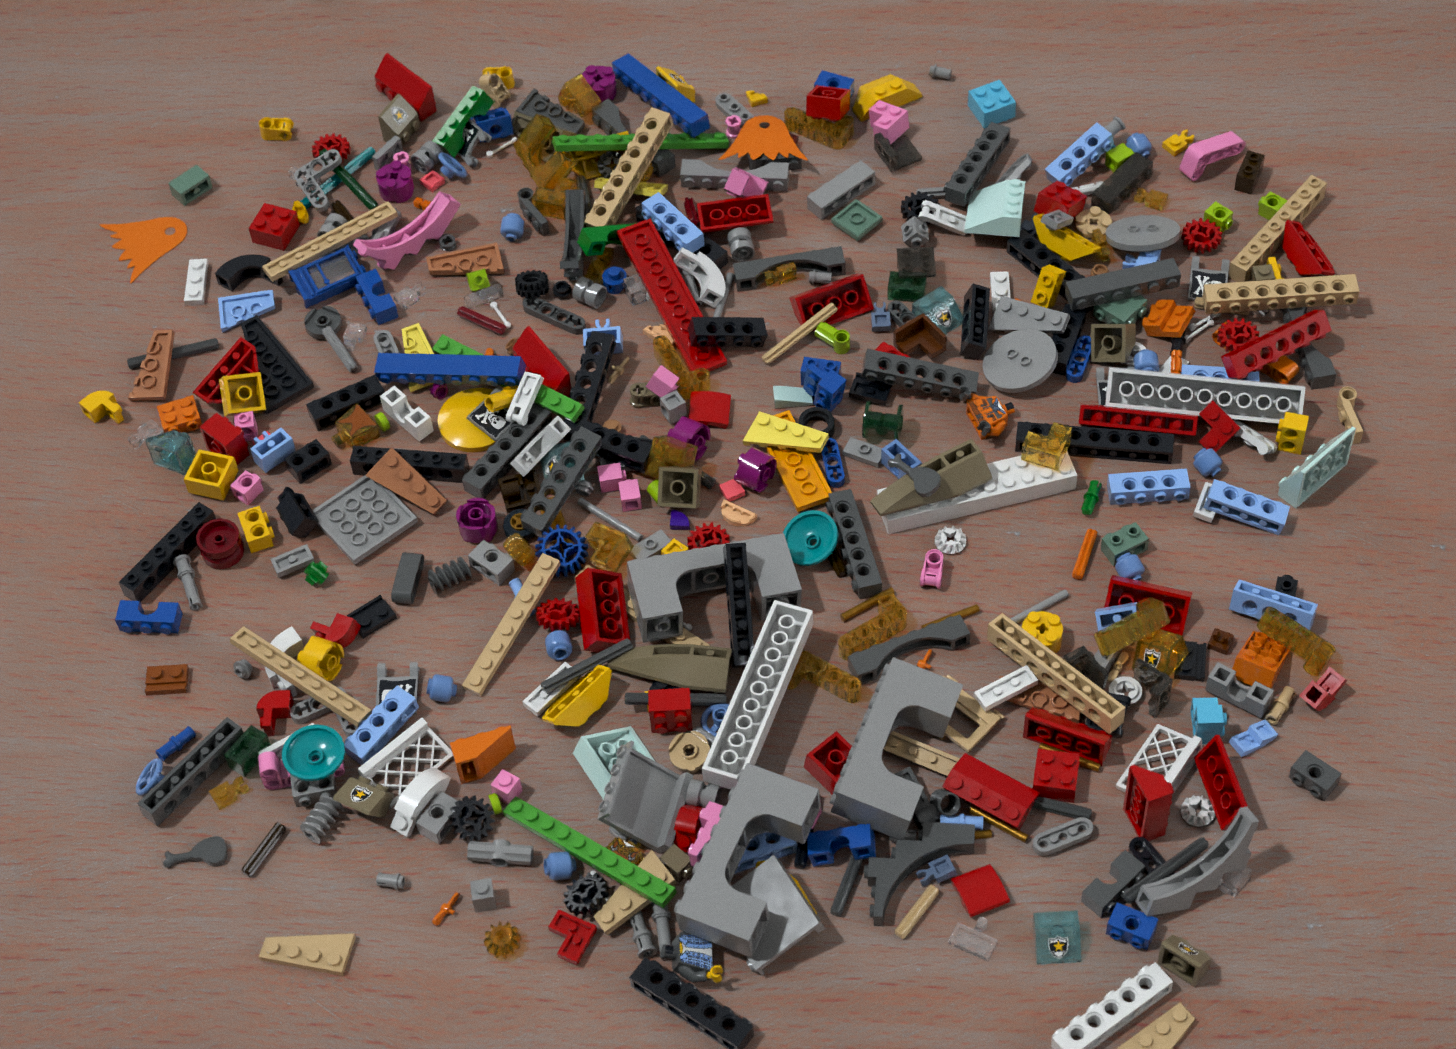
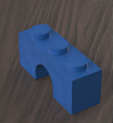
(380, 307)
(164, 620)
(824, 844)

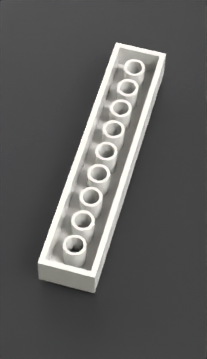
(1193, 393)
(1011, 484)
(758, 693)

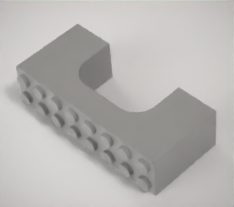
(662, 580)
(865, 787)
(755, 806)

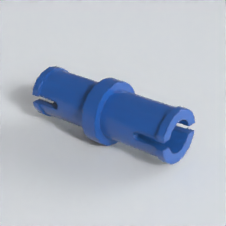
(175, 743)

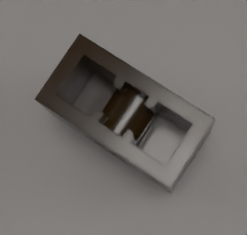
(1249, 172)

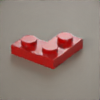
(1222, 427)
(577, 935)

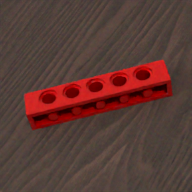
(1234, 360)
(1138, 419)

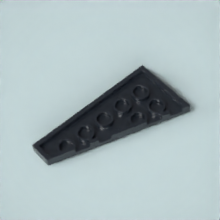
(280, 374)

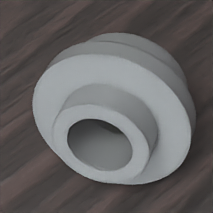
(584, 488)
(243, 668)

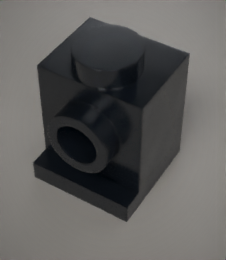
(1286, 585)

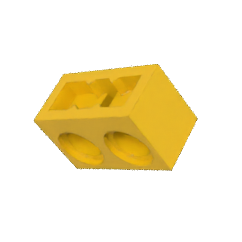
(1048, 286)
(1291, 432)
(255, 529)

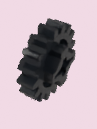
(914, 203)
(469, 810)
(586, 894)

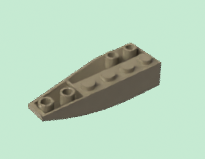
(960, 472)
(679, 665)

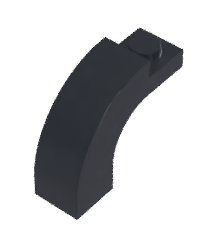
(241, 269)

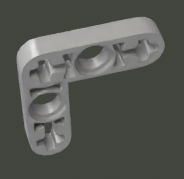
(311, 175)
(307, 716)

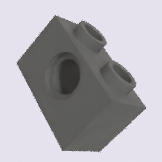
(1310, 765)

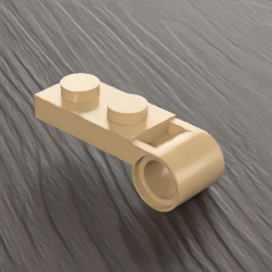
(1346, 414)

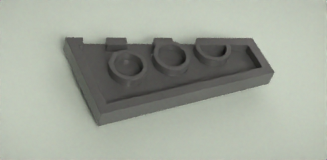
(542, 105)

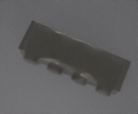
(1122, 183)

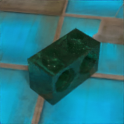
(906, 289)
(244, 752)

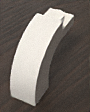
(706, 273)
(540, 445)
(290, 644)
(416, 797)

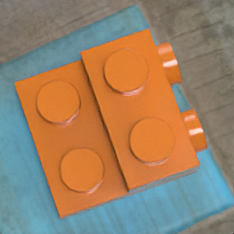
(1167, 319)
(180, 415)

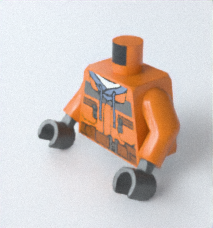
(986, 413)

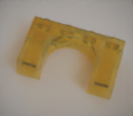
(529, 149)

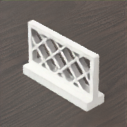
(397, 747)
(1178, 769)

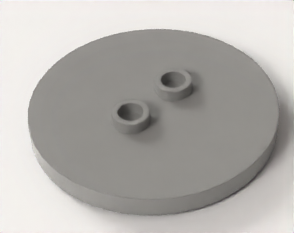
(1142, 233)
(1020, 360)

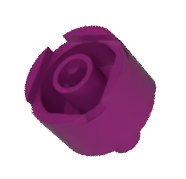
(601, 81)
(395, 182)
(692, 433)
(755, 469)
(477, 520)

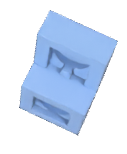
(1254, 738)

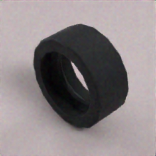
(818, 413)

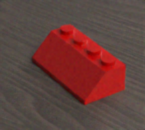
(395, 79)
(734, 213)
(847, 294)
(542, 362)
(1176, 601)
(601, 609)
(1066, 735)
(1220, 781)
(991, 790)
(1147, 802)

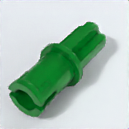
(1091, 497)

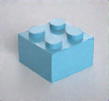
(991, 103)

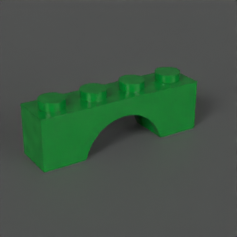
(451, 134)
(594, 239)

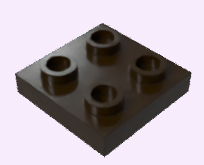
(519, 490)

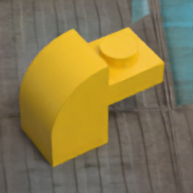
(99, 404)

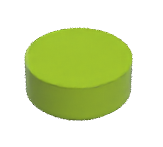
(382, 421)
(495, 803)

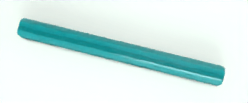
(334, 180)

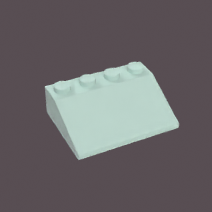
(996, 209)
(1317, 469)
(598, 753)

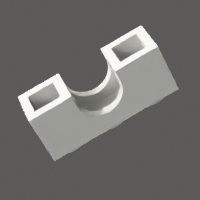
(412, 420)

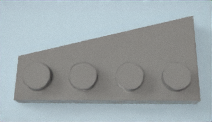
(1019, 315)

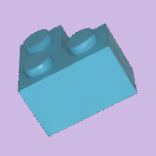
(1207, 718)

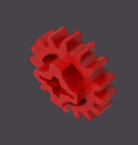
(332, 142)
(1201, 235)
(1236, 334)
(707, 536)
(557, 614)

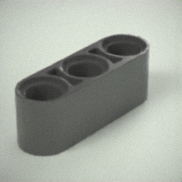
(407, 578)

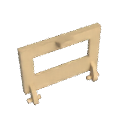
(973, 710)

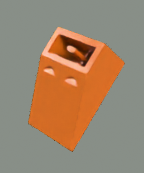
(1260, 660)
(482, 752)

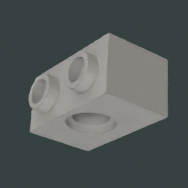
(496, 571)
(437, 828)

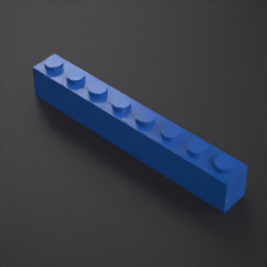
(660, 95)
(449, 369)

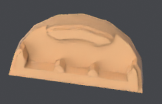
(655, 331)
(737, 515)

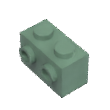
(1126, 540)

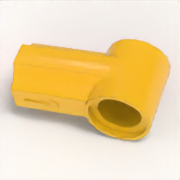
(500, 399)

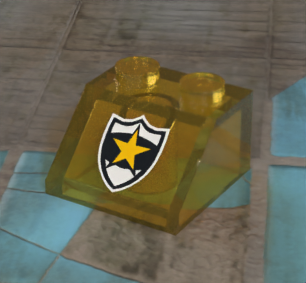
(1162, 650)

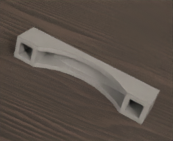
(700, 175)

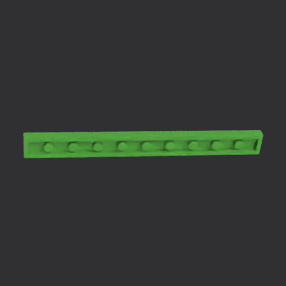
(620, 142)
(545, 397)
(590, 852)

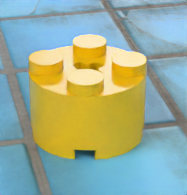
(1045, 628)
(322, 657)

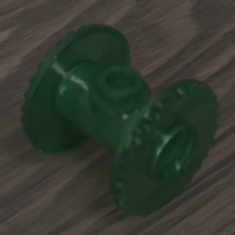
(882, 422)

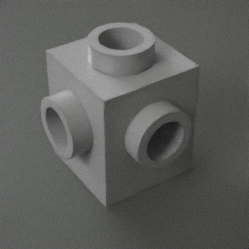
(915, 232)

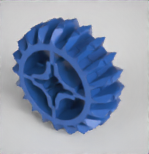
(569, 548)

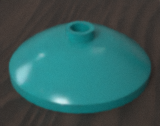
(804, 531)
(310, 744)

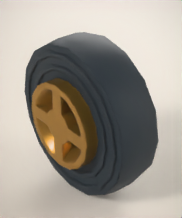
(511, 525)

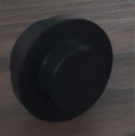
(562, 289)

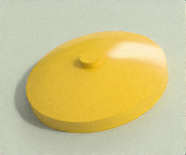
(458, 430)

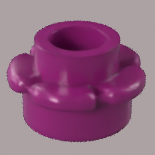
(439, 391)

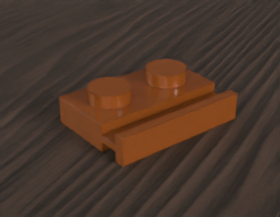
(166, 679)

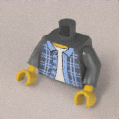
(692, 958)

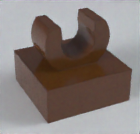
(1220, 641)

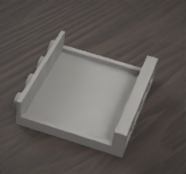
(643, 799)
(788, 911)

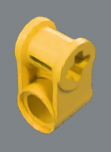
(504, 73)
(275, 129)

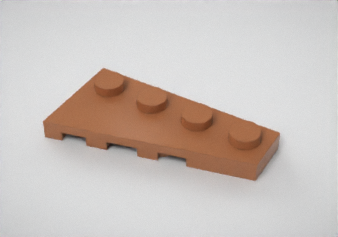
(467, 261)
(155, 369)
(400, 477)
(1045, 698)

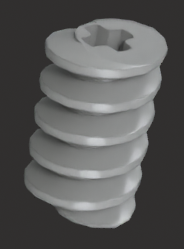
(320, 817)

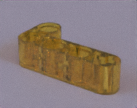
(820, 130)
(688, 381)
(1149, 618)
(1298, 639)
(853, 640)
(846, 688)

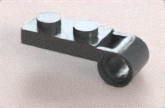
(794, 162)
(531, 213)
(924, 810)

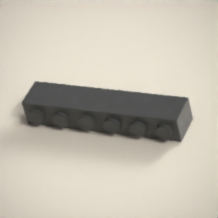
(1122, 284)

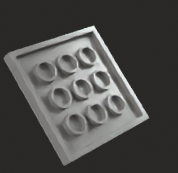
(363, 518)

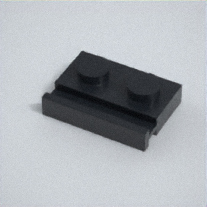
(866, 390)
(373, 616)
(1193, 665)

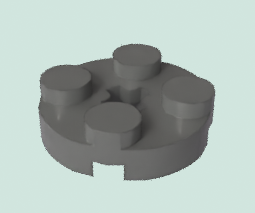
(314, 317)

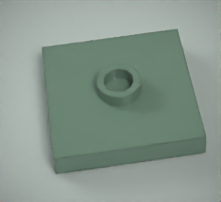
(856, 219)

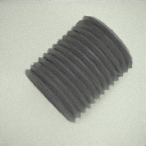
(954, 802)

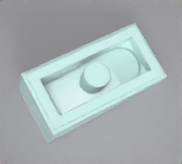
(791, 397)

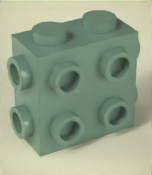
(1121, 312)

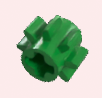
(316, 573)

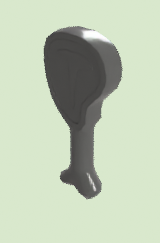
(925, 479)
(210, 850)

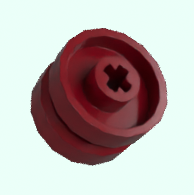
(220, 543)

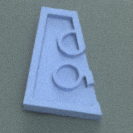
(240, 308)

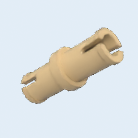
(1280, 705)

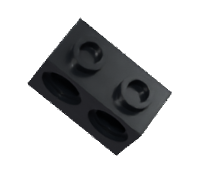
(308, 461)

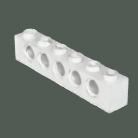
(1151, 976)

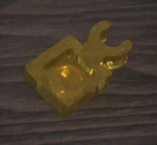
(1154, 199)
(1100, 240)
(784, 274)
(226, 794)

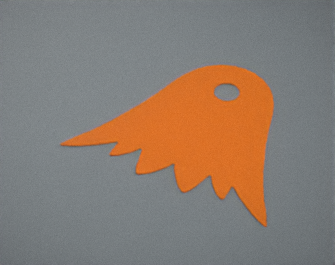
(759, 140)
(146, 241)

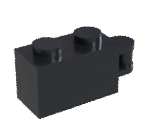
(296, 513)

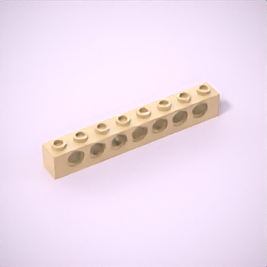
(652, 140)
(1272, 234)
(1280, 294)
(1056, 673)

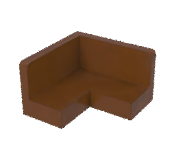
(920, 334)

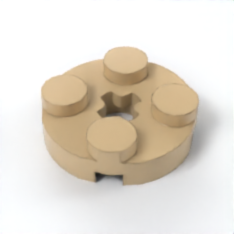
(1092, 215)
(688, 741)

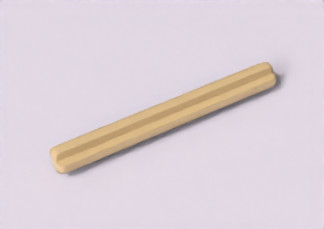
(799, 333)

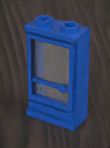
(327, 276)

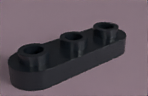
(1148, 856)

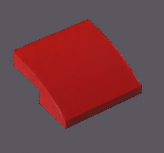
(710, 408)
(980, 890)

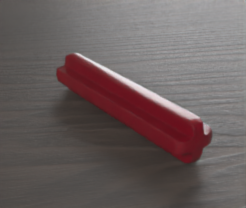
(691, 211)
(481, 320)

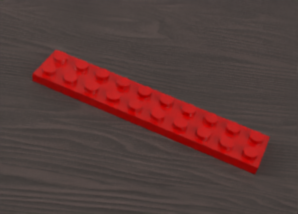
(668, 292)

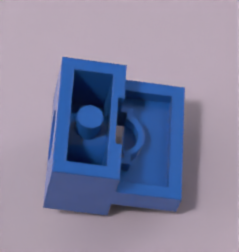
(498, 117)
(826, 388)

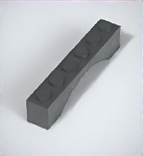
(607, 117)
(750, 274)
(1317, 367)
(945, 635)

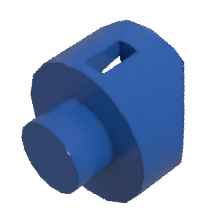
(614, 277)

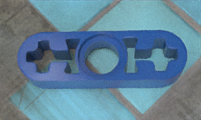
(1080, 365)
(838, 468)

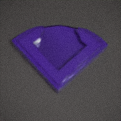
(679, 521)

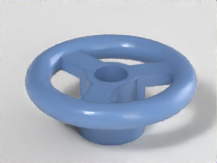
(451, 166)
(718, 712)
(150, 775)

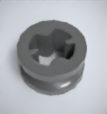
(444, 239)

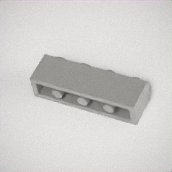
(841, 190)

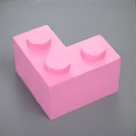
(888, 120)
(744, 184)

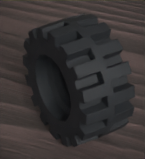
(531, 284)

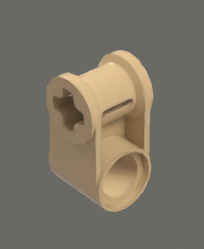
(496, 91)

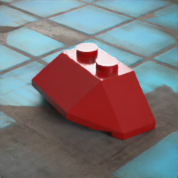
(1305, 252)
(238, 360)

